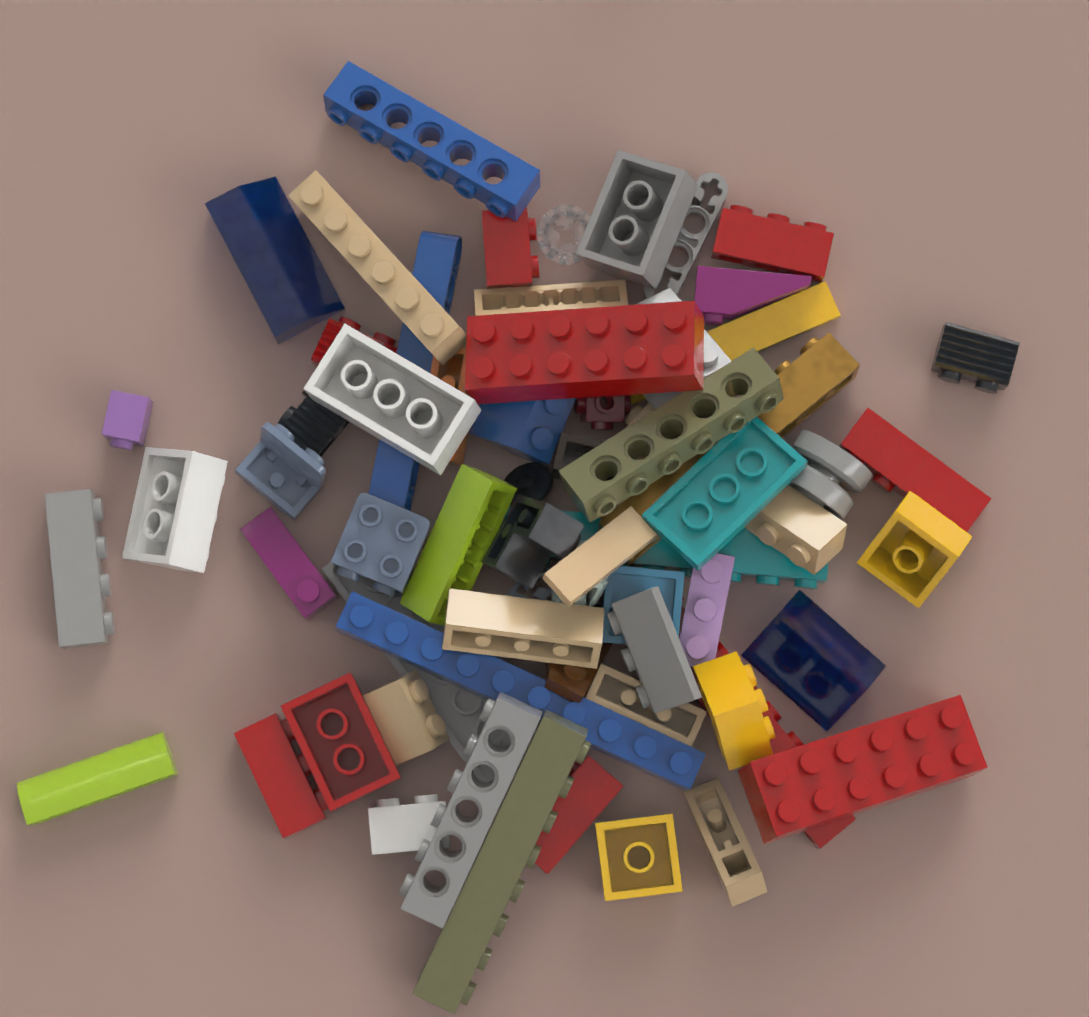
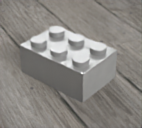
(637, 219)

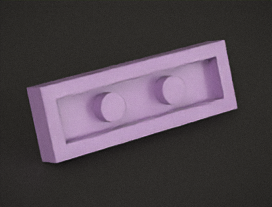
(706, 609)

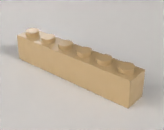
(379, 267)

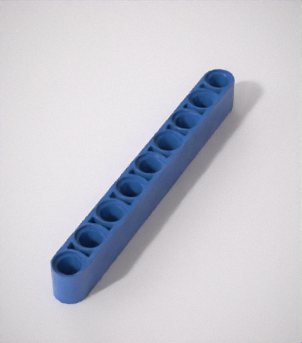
(436, 270)

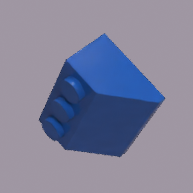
(524, 427)

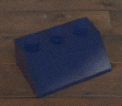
(813, 660)

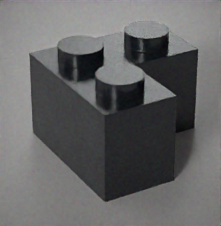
(528, 539)

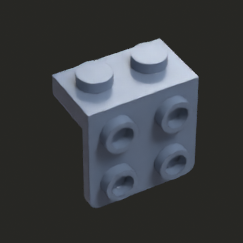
(283, 470)
(380, 544)

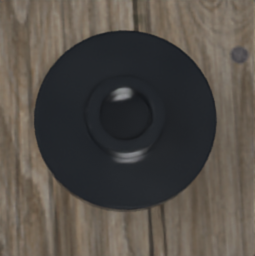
(531, 481)

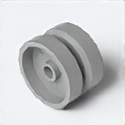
(828, 474)

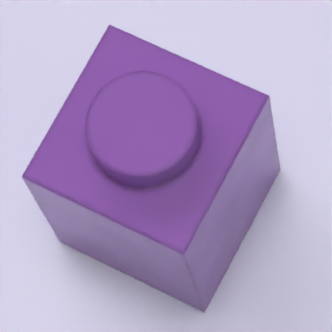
(127, 420)

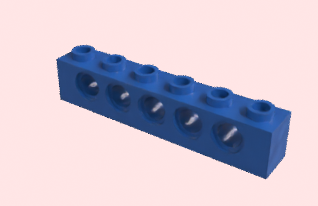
(358, 87)

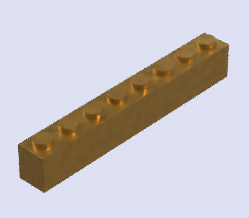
(805, 385)

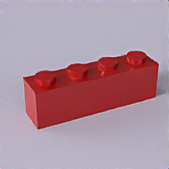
(906, 467)

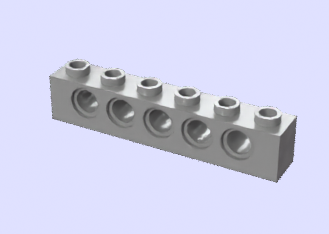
(436, 902)

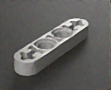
(693, 242)

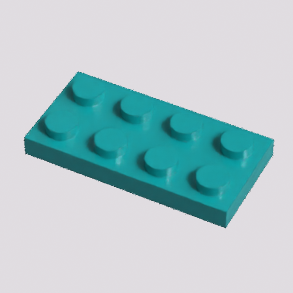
(724, 492)

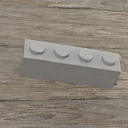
(78, 569)

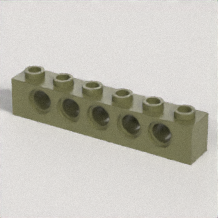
(679, 417)

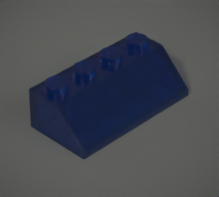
(275, 257)

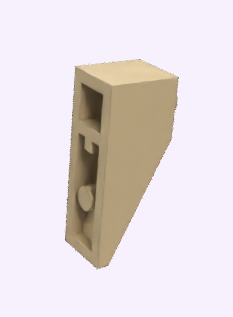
(725, 842)

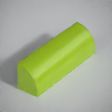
(457, 542)
(96, 779)

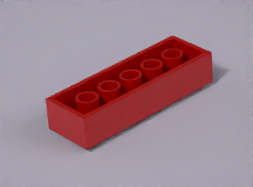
(585, 352)
(862, 769)

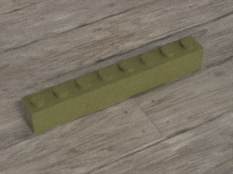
(501, 860)

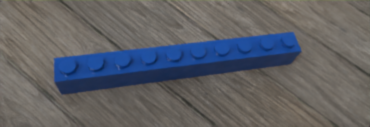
(489, 676)

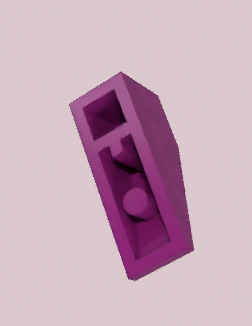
(736, 292)
(288, 564)

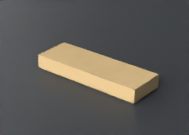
(599, 556)

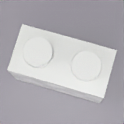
(403, 827)

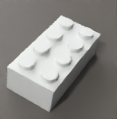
(392, 399)

